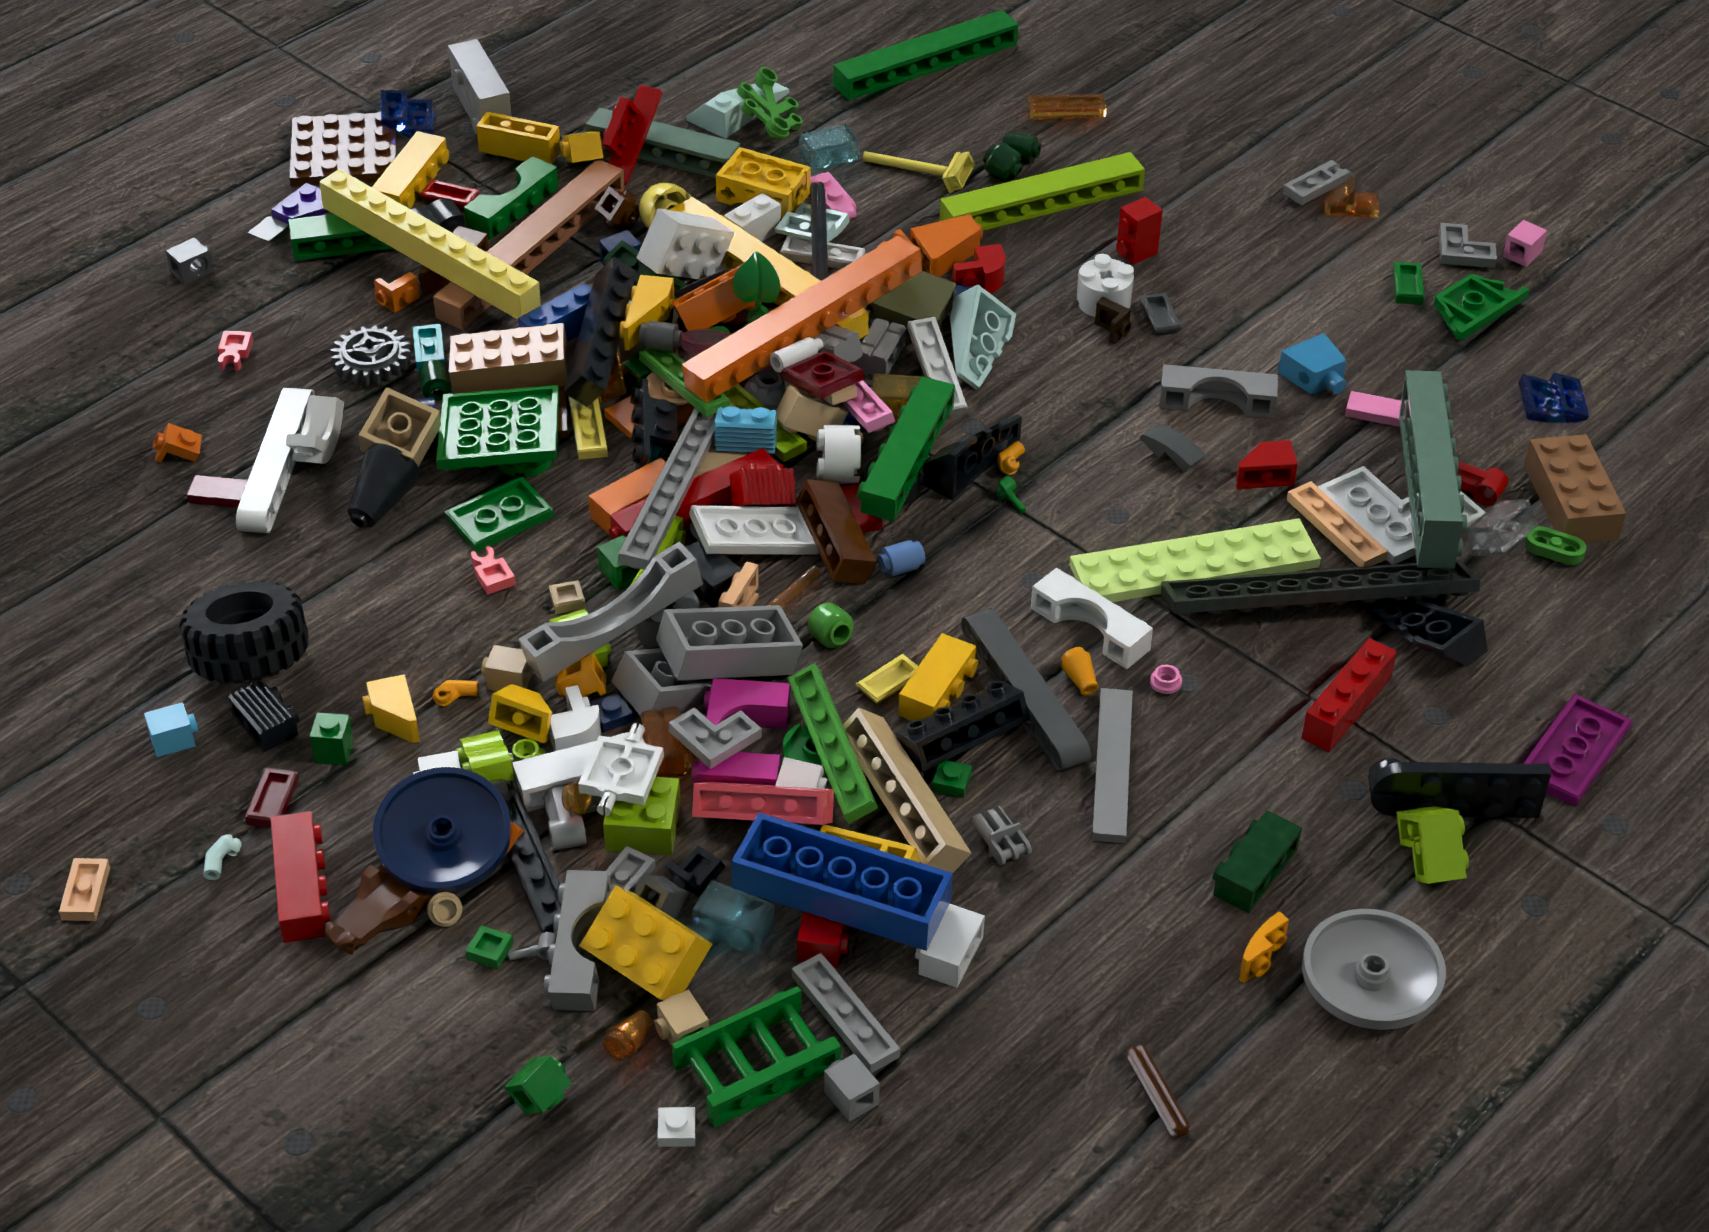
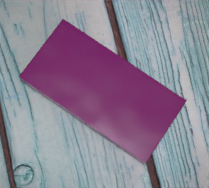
(1579, 747)

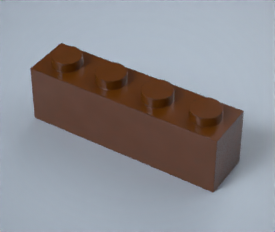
(836, 532)

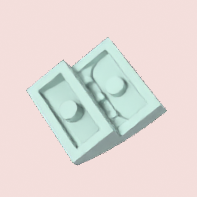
(799, 223)

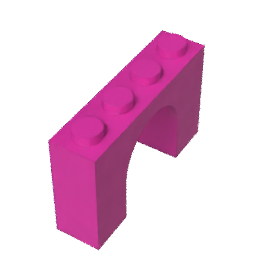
(764, 704)

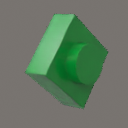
(952, 778)
(489, 947)

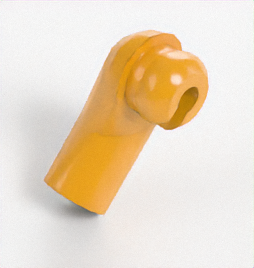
(1007, 457)
(453, 689)

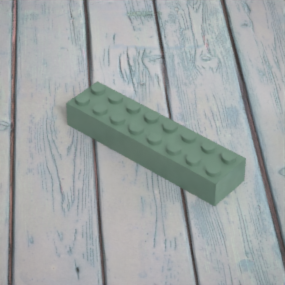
(1431, 470)

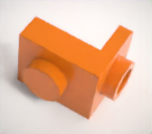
(397, 293)
(177, 442)

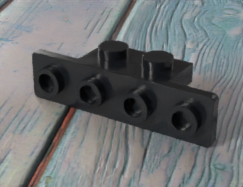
(654, 423)

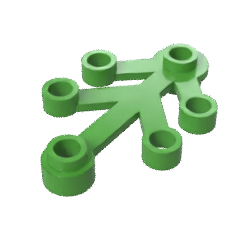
(775, 125)

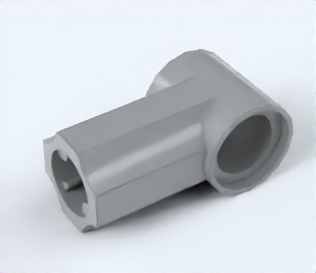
(564, 827)

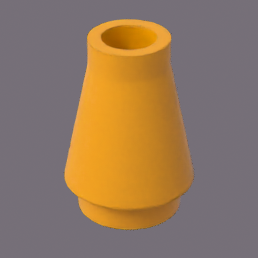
(1079, 668)

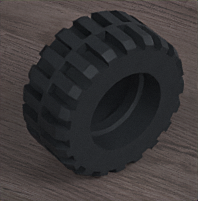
(244, 631)

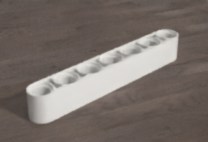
(273, 464)

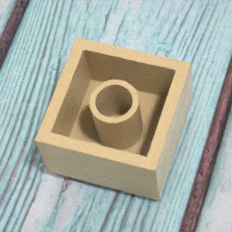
(401, 424)

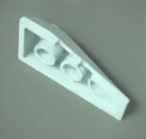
(978, 333)

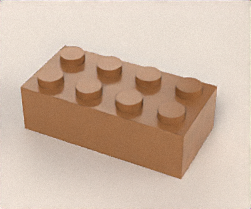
(509, 359)
(1574, 488)

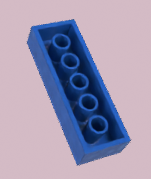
(842, 881)

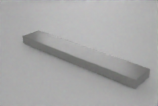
(1112, 766)

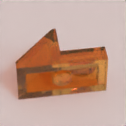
(1347, 202)

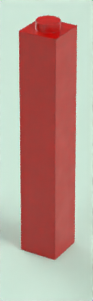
(705, 490)

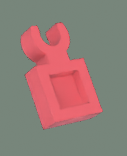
(233, 347)
(492, 573)

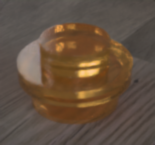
(573, 800)

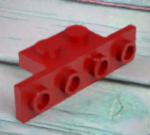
(630, 127)

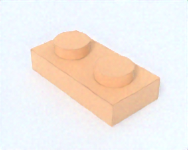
(84, 889)

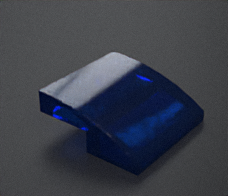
(406, 114)
(1553, 399)

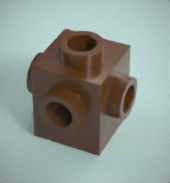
(619, 208)

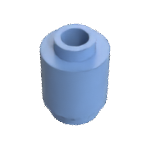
(901, 558)

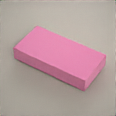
(1373, 408)

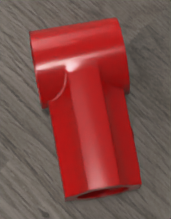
(1484, 485)

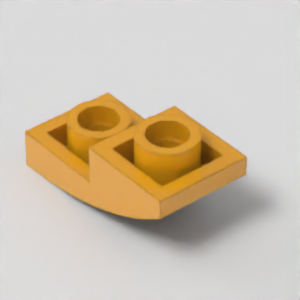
(1259, 950)

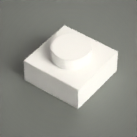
(676, 1126)

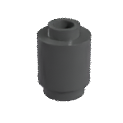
(660, 336)

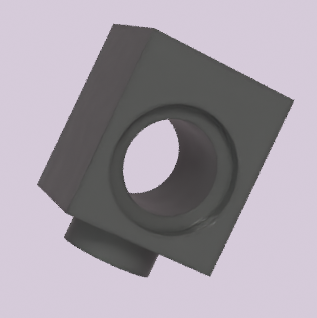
(189, 261)

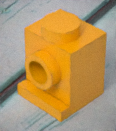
(586, 674)

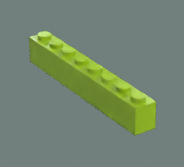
(1047, 192)

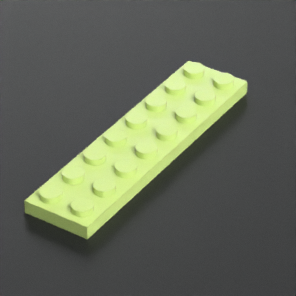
(1249, 550)

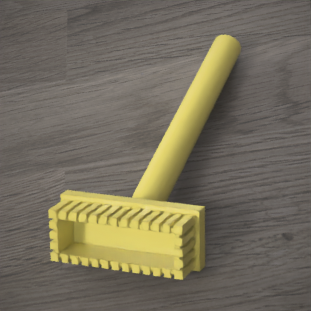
(953, 176)

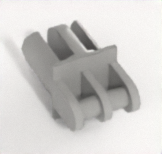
(1001, 835)

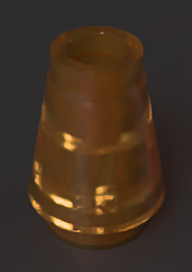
(626, 1036)

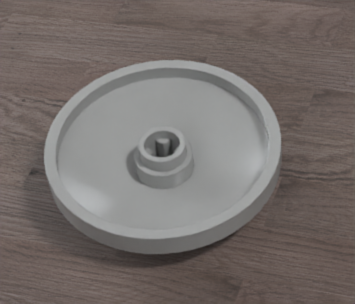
(1373, 969)

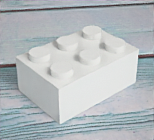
(684, 244)

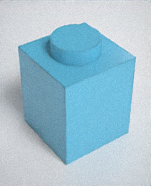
(171, 729)

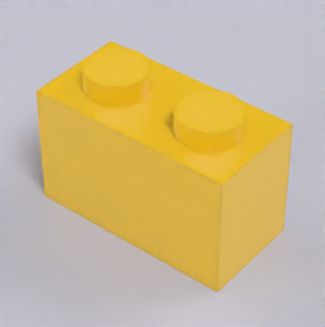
(581, 146)

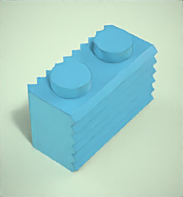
(745, 430)

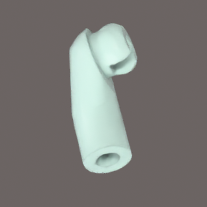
(216, 853)

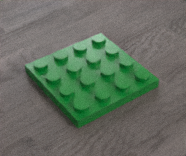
(498, 427)

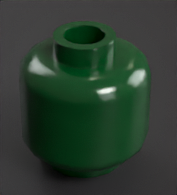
(1003, 161)

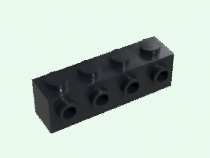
(963, 725)

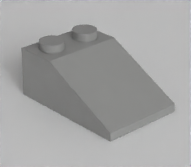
(651, 684)

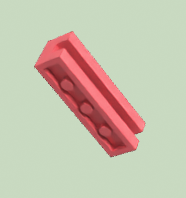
(747, 800)

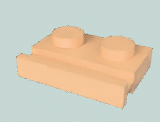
(742, 588)

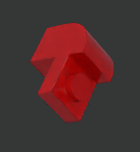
(985, 270)

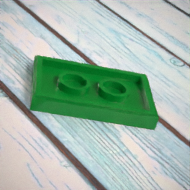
(499, 514)

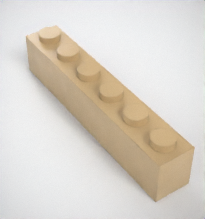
(905, 792)

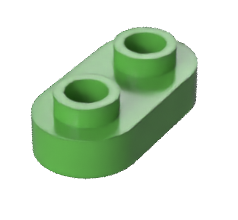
(1555, 545)

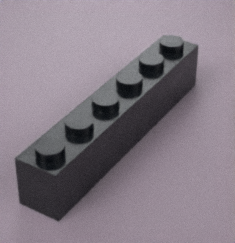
(600, 332)

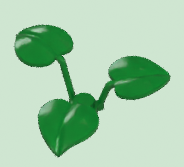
(756, 282)

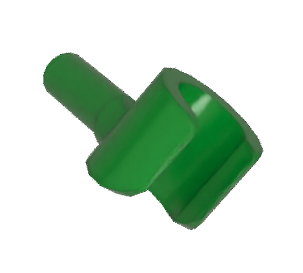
(1006, 490)

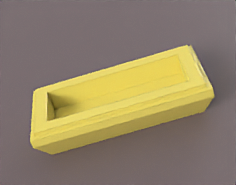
(887, 679)

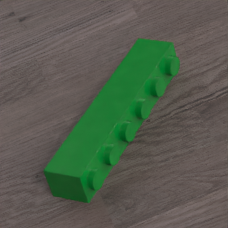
(906, 448)

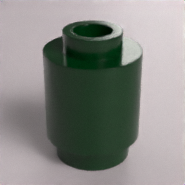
(1025, 144)
(434, 379)

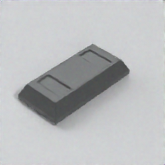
(1161, 313)

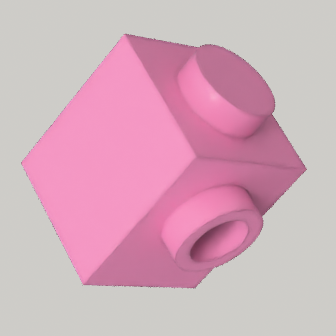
(1524, 243)

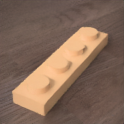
(1337, 525)

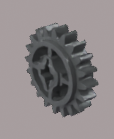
(370, 355)

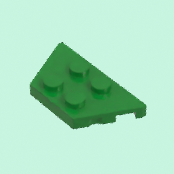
(1475, 303)

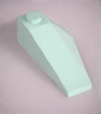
(724, 114)

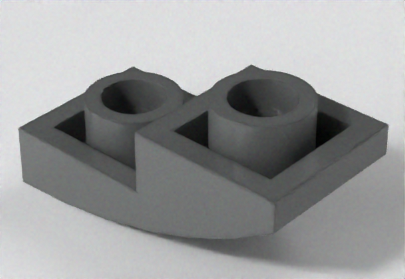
(1180, 449)

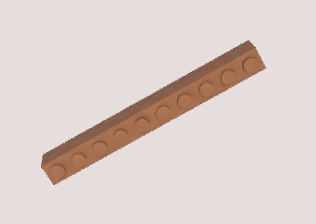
(536, 237)

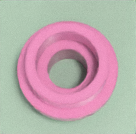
(1166, 679)

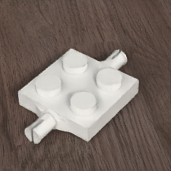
(621, 770)

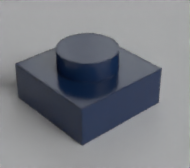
(613, 712)

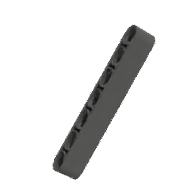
(1008, 663)

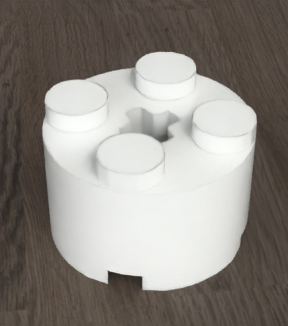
(1104, 279)
(839, 454)

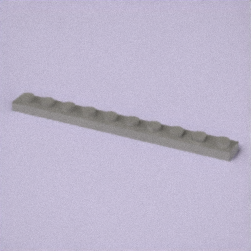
(668, 492)

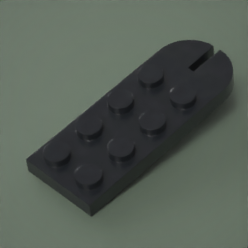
(1470, 788)

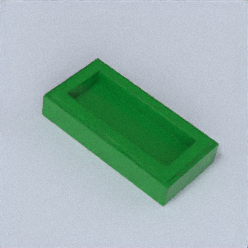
(1408, 283)

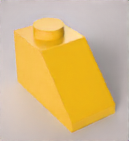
(392, 707)
(520, 712)

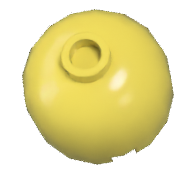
(660, 196)

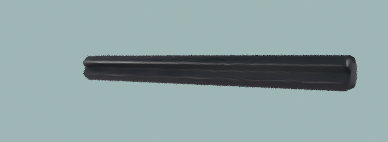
(819, 230)

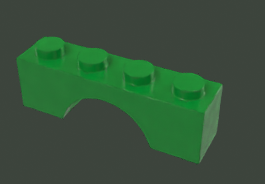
(497, 212)

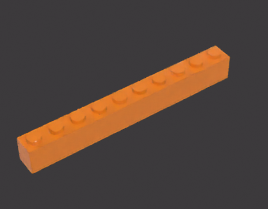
(801, 317)

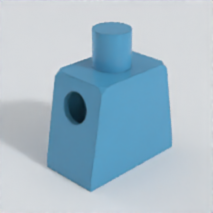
(1314, 365)

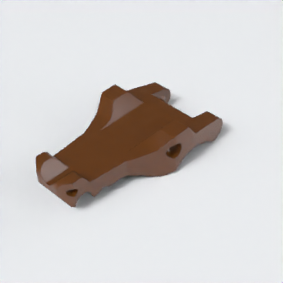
(377, 906)

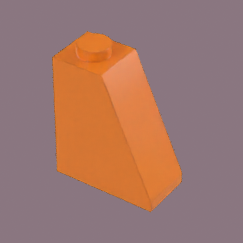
(946, 242)

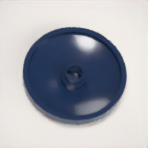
(442, 830)

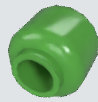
(830, 625)

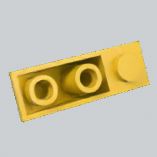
(649, 302)

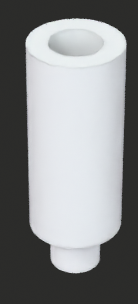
(795, 353)

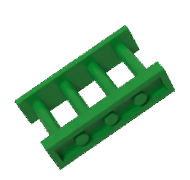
(756, 1086)

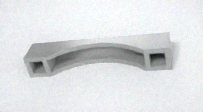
(561, 644)

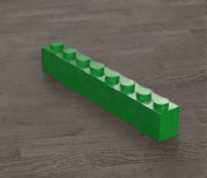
(925, 55)

